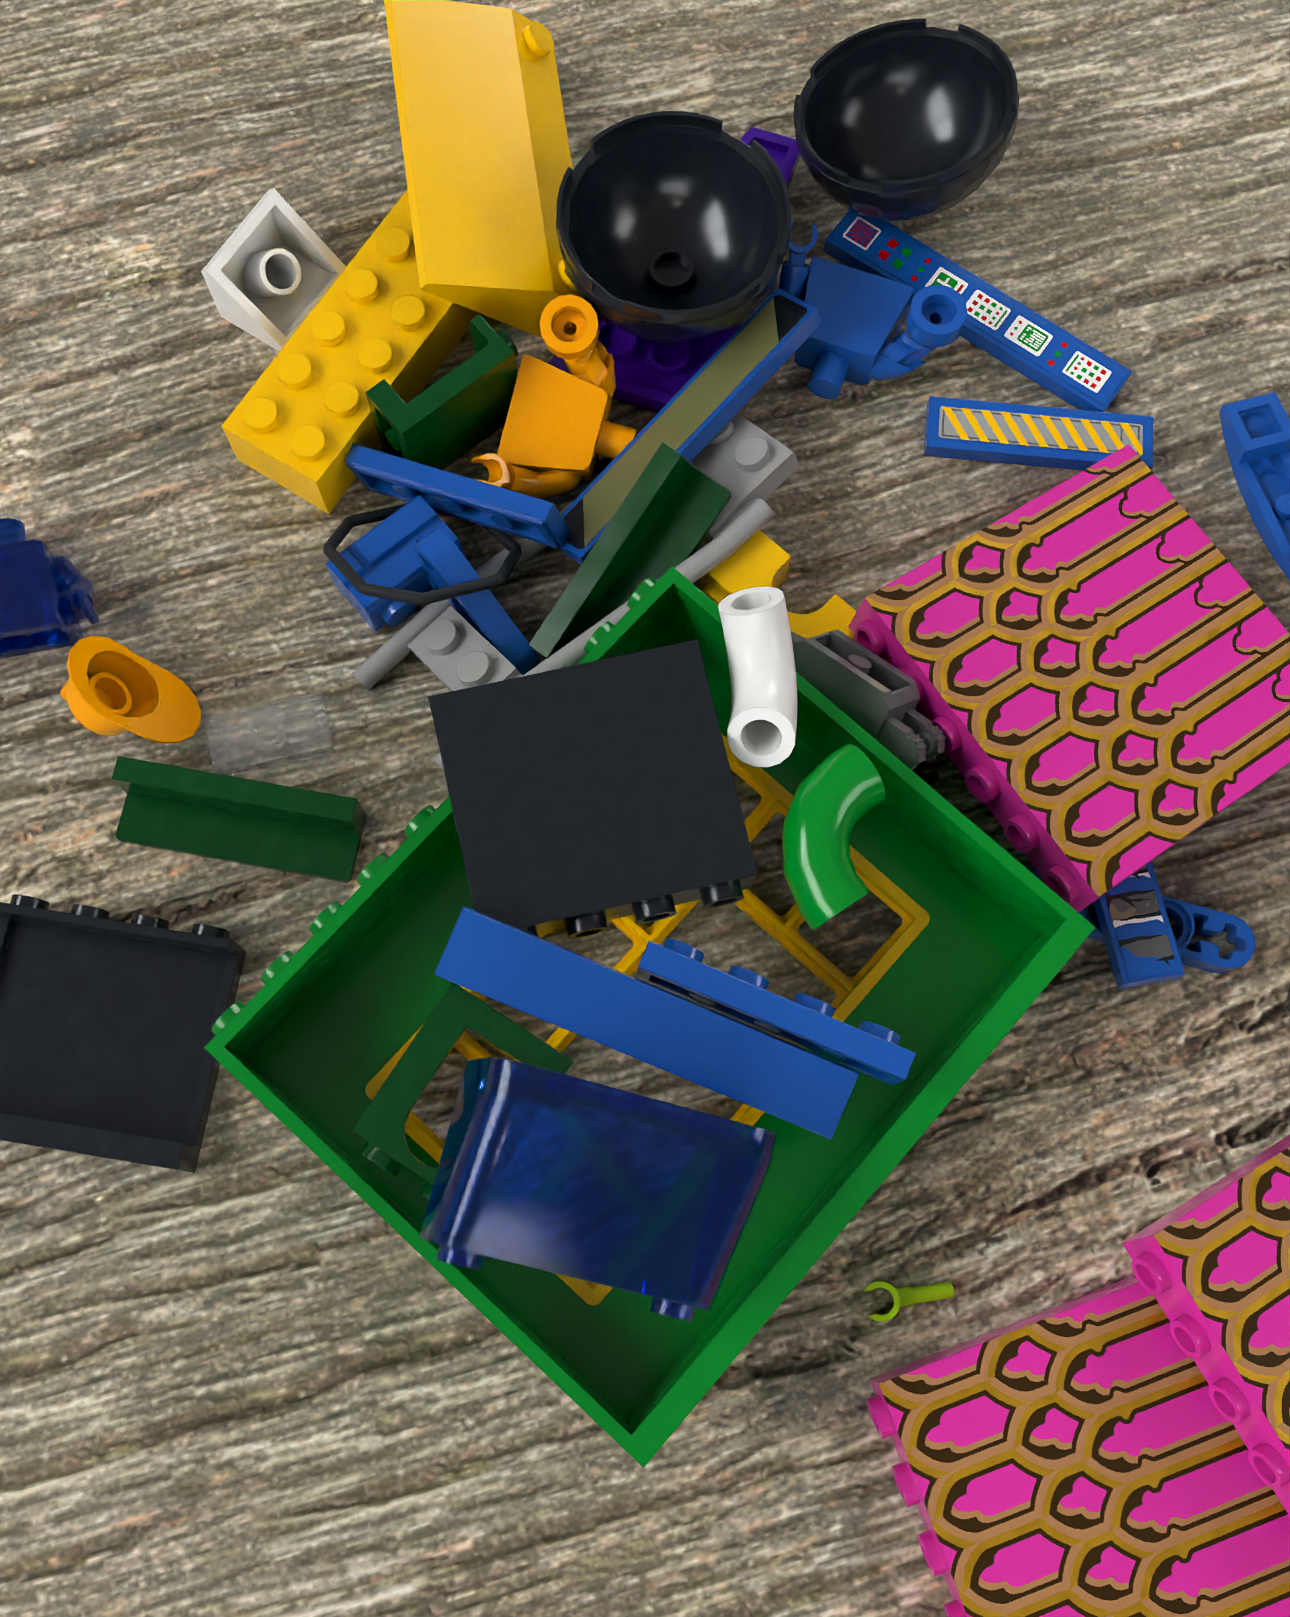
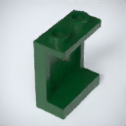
(456, 409)

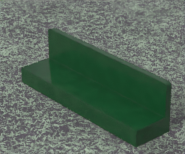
(649, 534)
(239, 820)

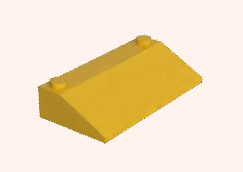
(481, 155)

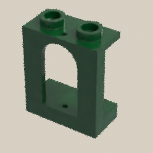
(457, 1011)

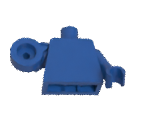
(863, 319)

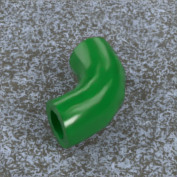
(819, 833)

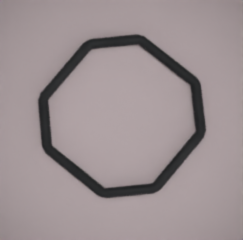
(410, 596)

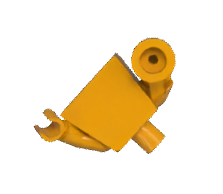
(558, 417)

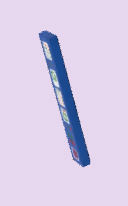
(993, 318)

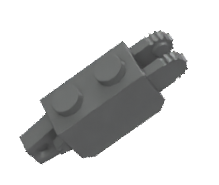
(869, 693)

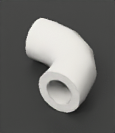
(761, 676)

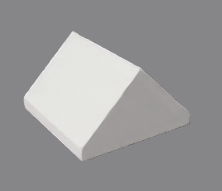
(271, 272)

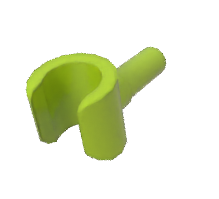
(909, 1296)

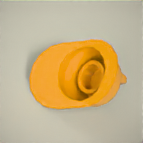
(123, 692)

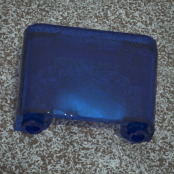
(594, 1184)

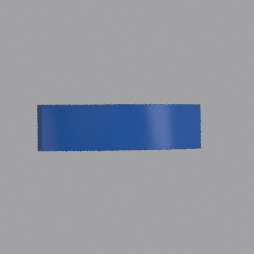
(1259, 454)

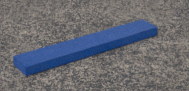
(646, 1022)

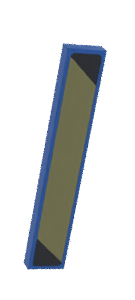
(696, 410)

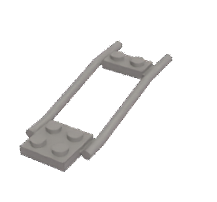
(461, 658)

